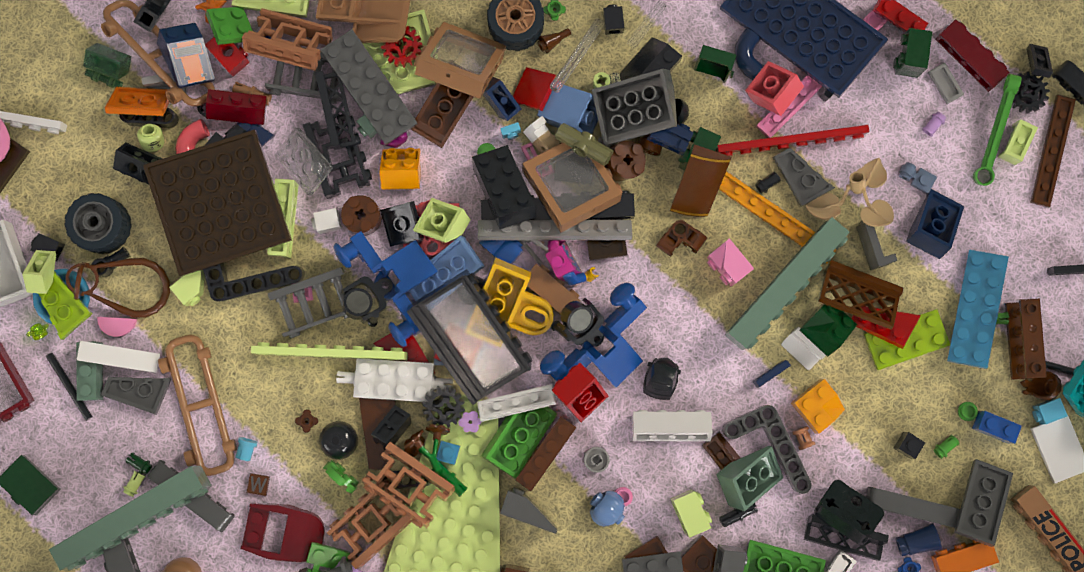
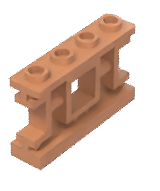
(285, 50)
(417, 471)
(381, 535)

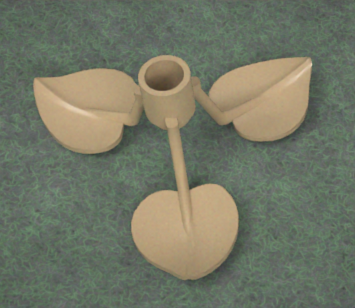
(875, 214)

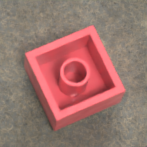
(774, 88)

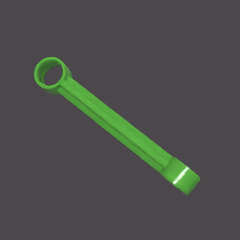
(1010, 89)

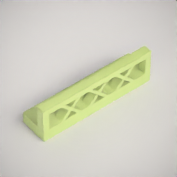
(287, 194)

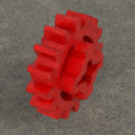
(410, 46)

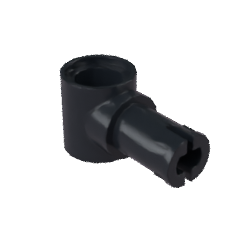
(119, 255)

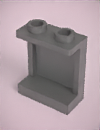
(873, 248)

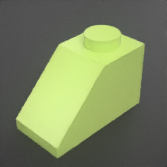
(40, 272)
(189, 288)

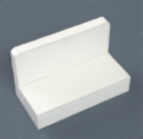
(802, 349)

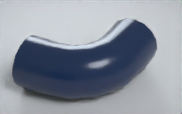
(744, 54)

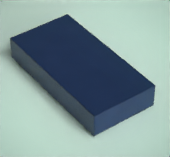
(770, 374)

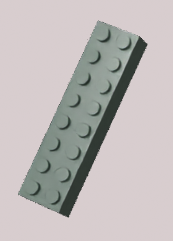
(791, 279)
(129, 518)

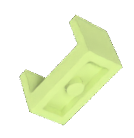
(1018, 142)

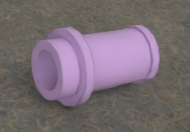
(935, 122)

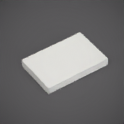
(1059, 449)

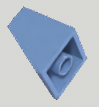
(572, 108)

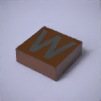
(258, 484)

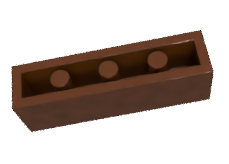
(545, 453)

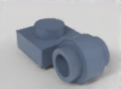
(921, 180)

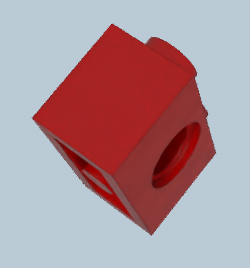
(231, 63)

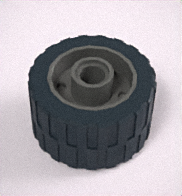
(97, 223)

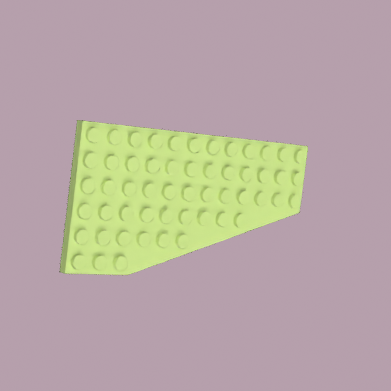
(464, 528)

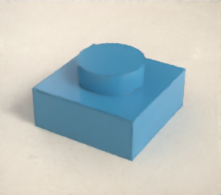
(448, 452)

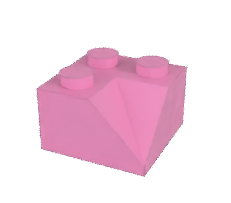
(729, 263)

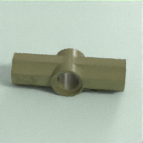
(584, 144)

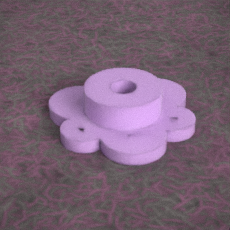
(464, 422)

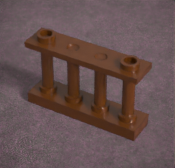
(1025, 339)

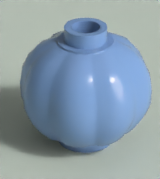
(607, 508)

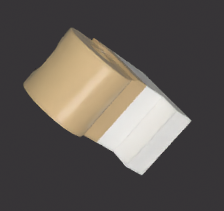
(540, 135)

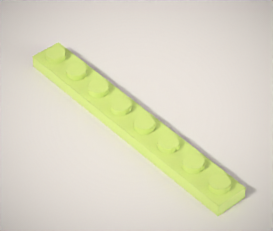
(337, 352)

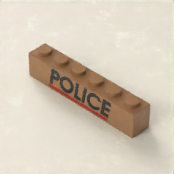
(1050, 529)

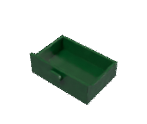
(715, 62)
(28, 485)

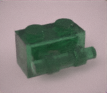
(107, 62)

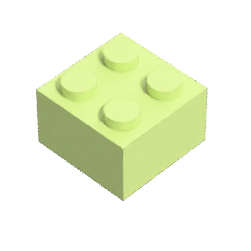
(690, 512)

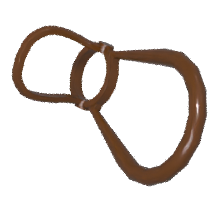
(126, 262)

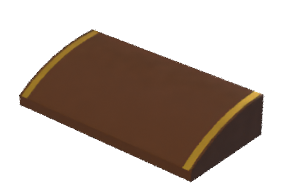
(700, 182)

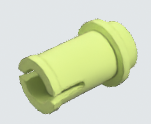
(133, 484)

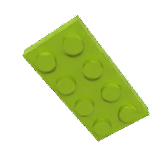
(926, 337)

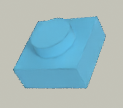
(511, 131)

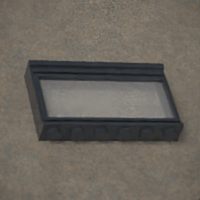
(469, 336)

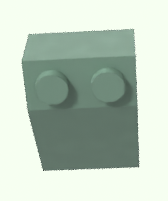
(749, 478)

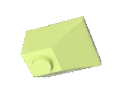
(442, 221)

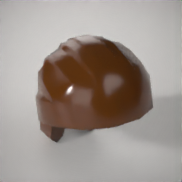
(1043, 388)

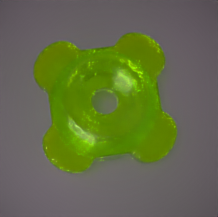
(38, 331)

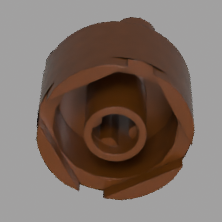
(633, 158)
(356, 205)

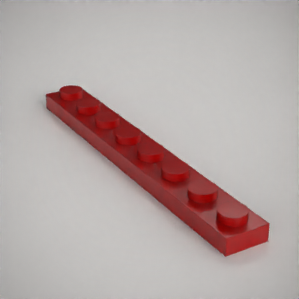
(800, 140)

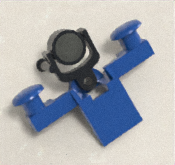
(408, 265)
(579, 318)

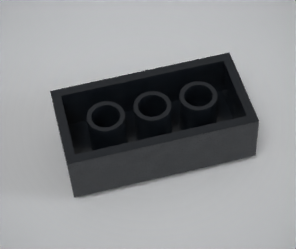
(503, 187)

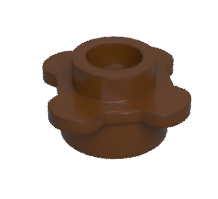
(311, 421)

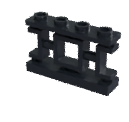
(352, 152)

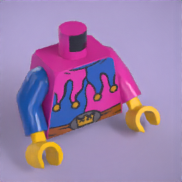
(565, 265)

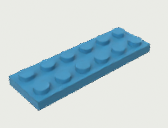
(978, 309)

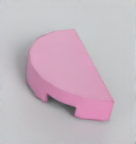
(116, 326)

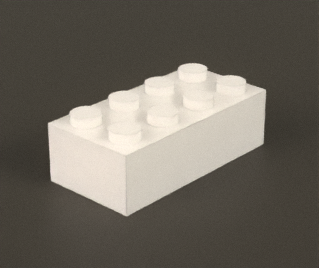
(11, 266)

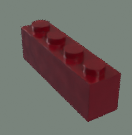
(972, 55)

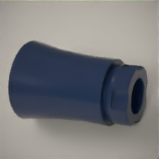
(919, 541)

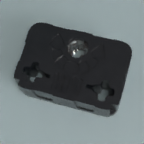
(849, 512)

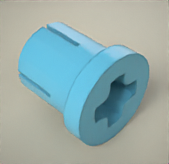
(245, 448)

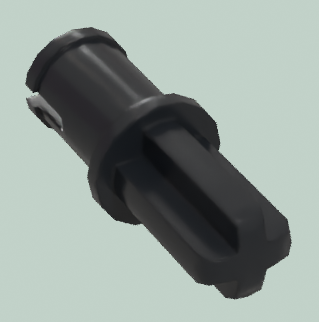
(736, 515)

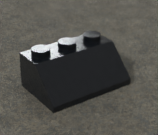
(652, 57)

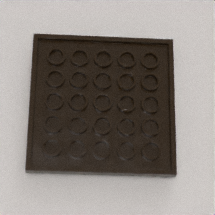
(217, 202)

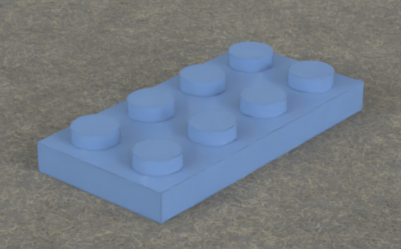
(449, 263)

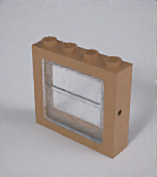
(463, 55)
(571, 185)

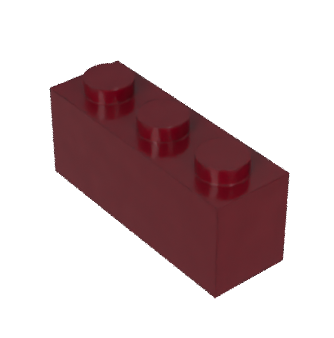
(236, 107)

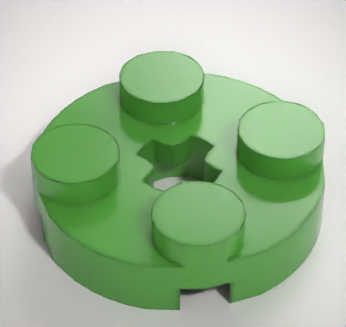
(336, 472)

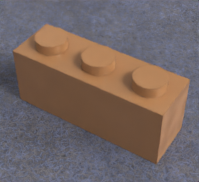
(550, 289)

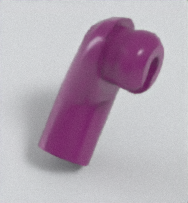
(397, 142)

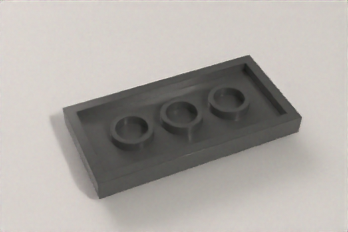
(983, 503)

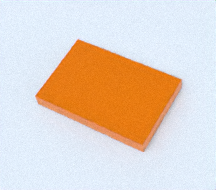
(137, 101)

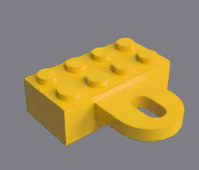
(507, 291)

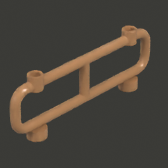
(112, 27)
(168, 364)

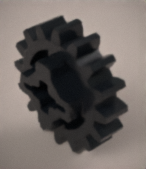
(1032, 100)
(435, 405)

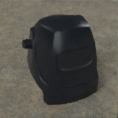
(661, 378)

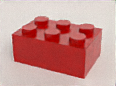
(580, 392)

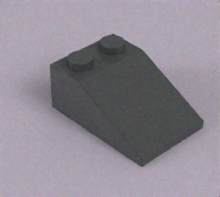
(524, 509)

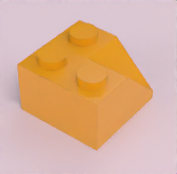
(819, 406)

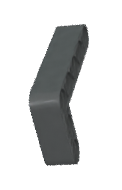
(776, 442)

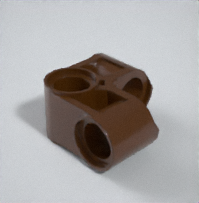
(692, 238)

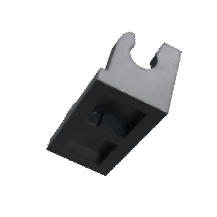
(391, 427)

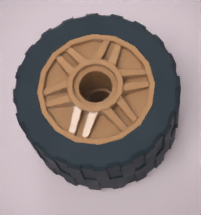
(518, 33)

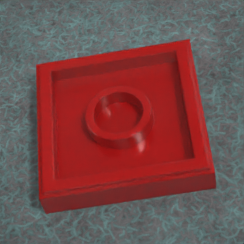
(534, 88)

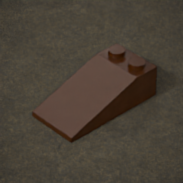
(441, 113)

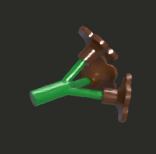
(416, 444)

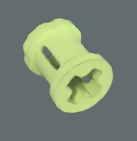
(603, 76)

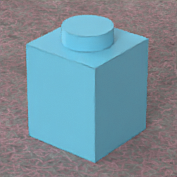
(1049, 411)

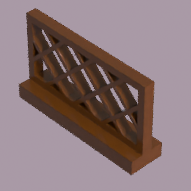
(863, 284)

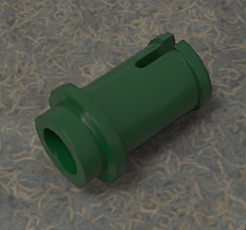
(139, 463)

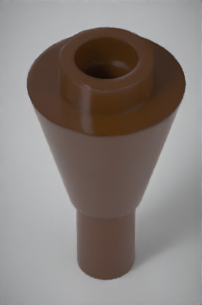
(548, 42)

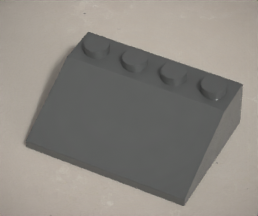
(636, 106)

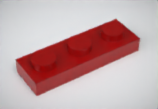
(899, 15)

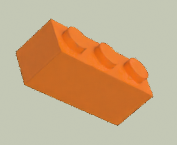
(964, 557)

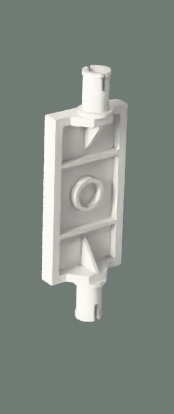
(393, 380)

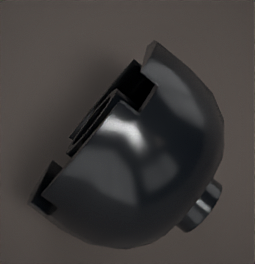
(338, 440)

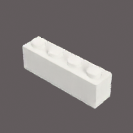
(671, 425)

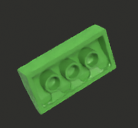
(518, 439)
(775, 559)

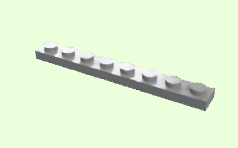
(548, 230)

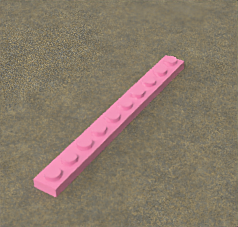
(773, 123)

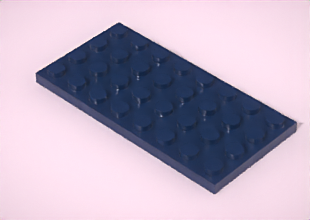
(813, 35)

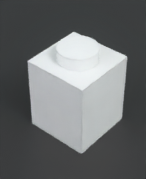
(326, 221)

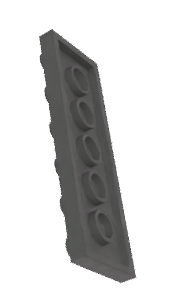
(368, 87)

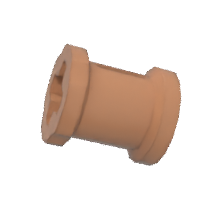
(803, 445)

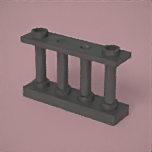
(276, 88)
(299, 290)

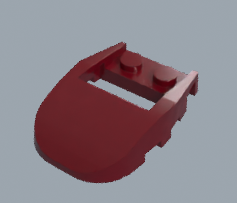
(300, 531)

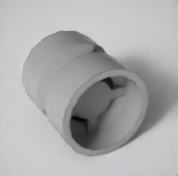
(596, 459)

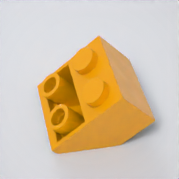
(400, 168)

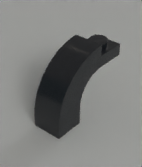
(151, 13)

